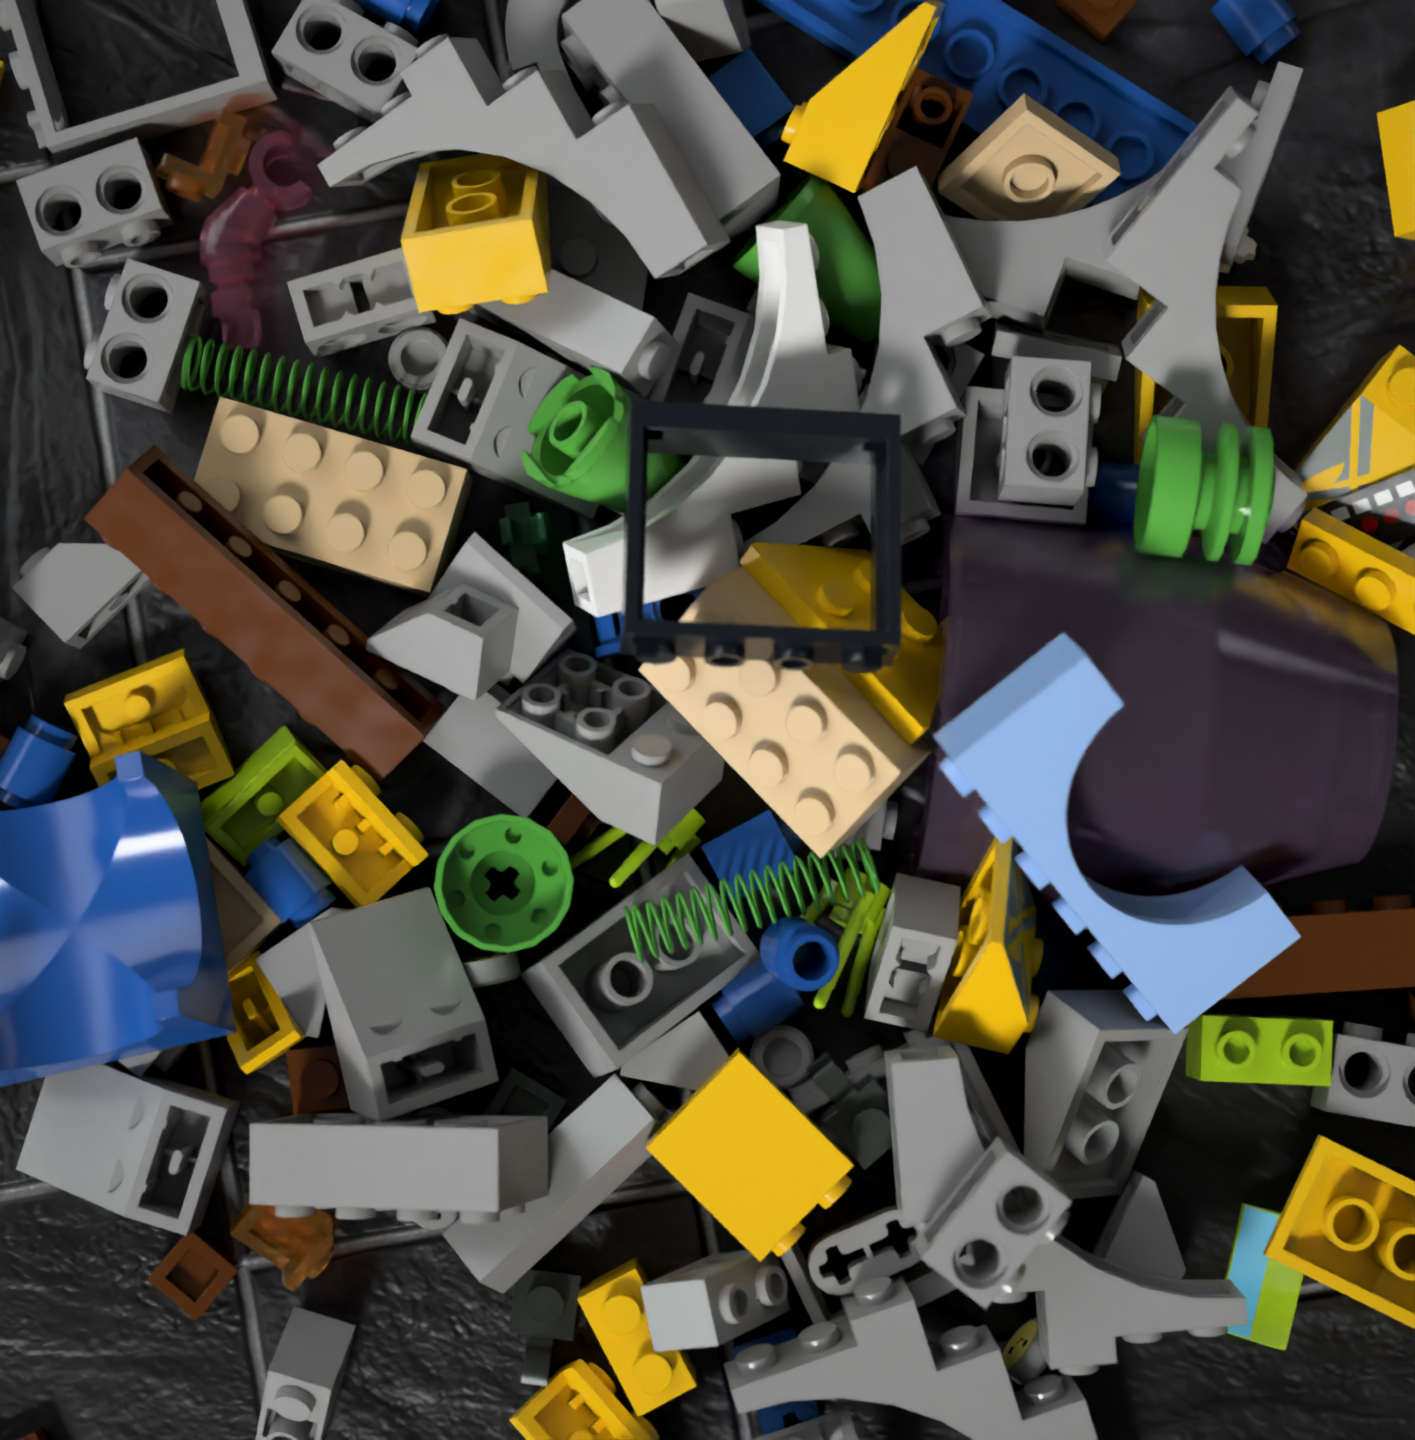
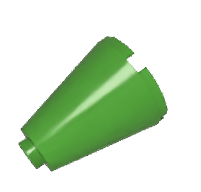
(847, 260)
(583, 442)

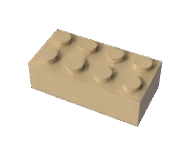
(335, 496)
(792, 735)

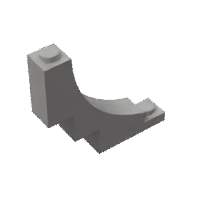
(1173, 251)
(1026, 261)

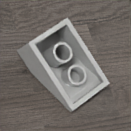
(611, 1001)
(1093, 1088)

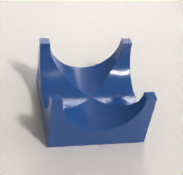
(108, 926)

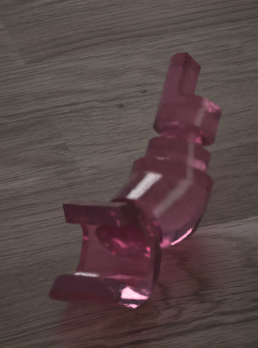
(233, 239)

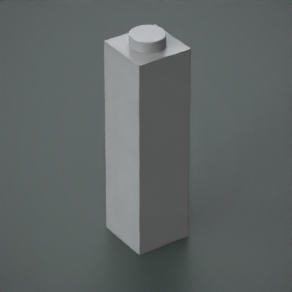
(589, 331)
(586, 1163)

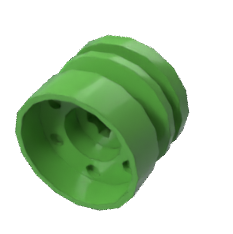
(1213, 491)
(542, 883)

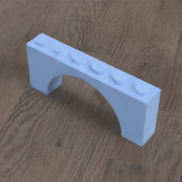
(1021, 757)

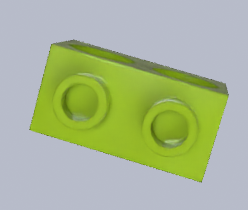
(1260, 1049)

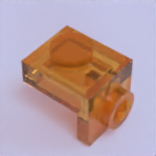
(222, 154)
(292, 1243)

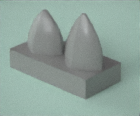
(1012, 340)

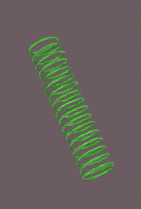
(279, 373)
(738, 905)

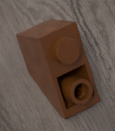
(920, 130)

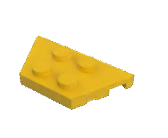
(834, 591)

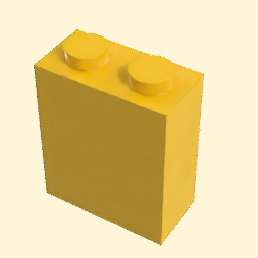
(751, 1156)

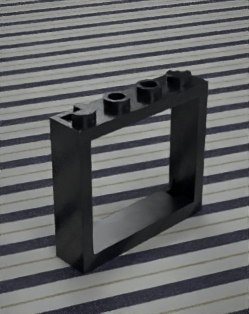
(778, 436)

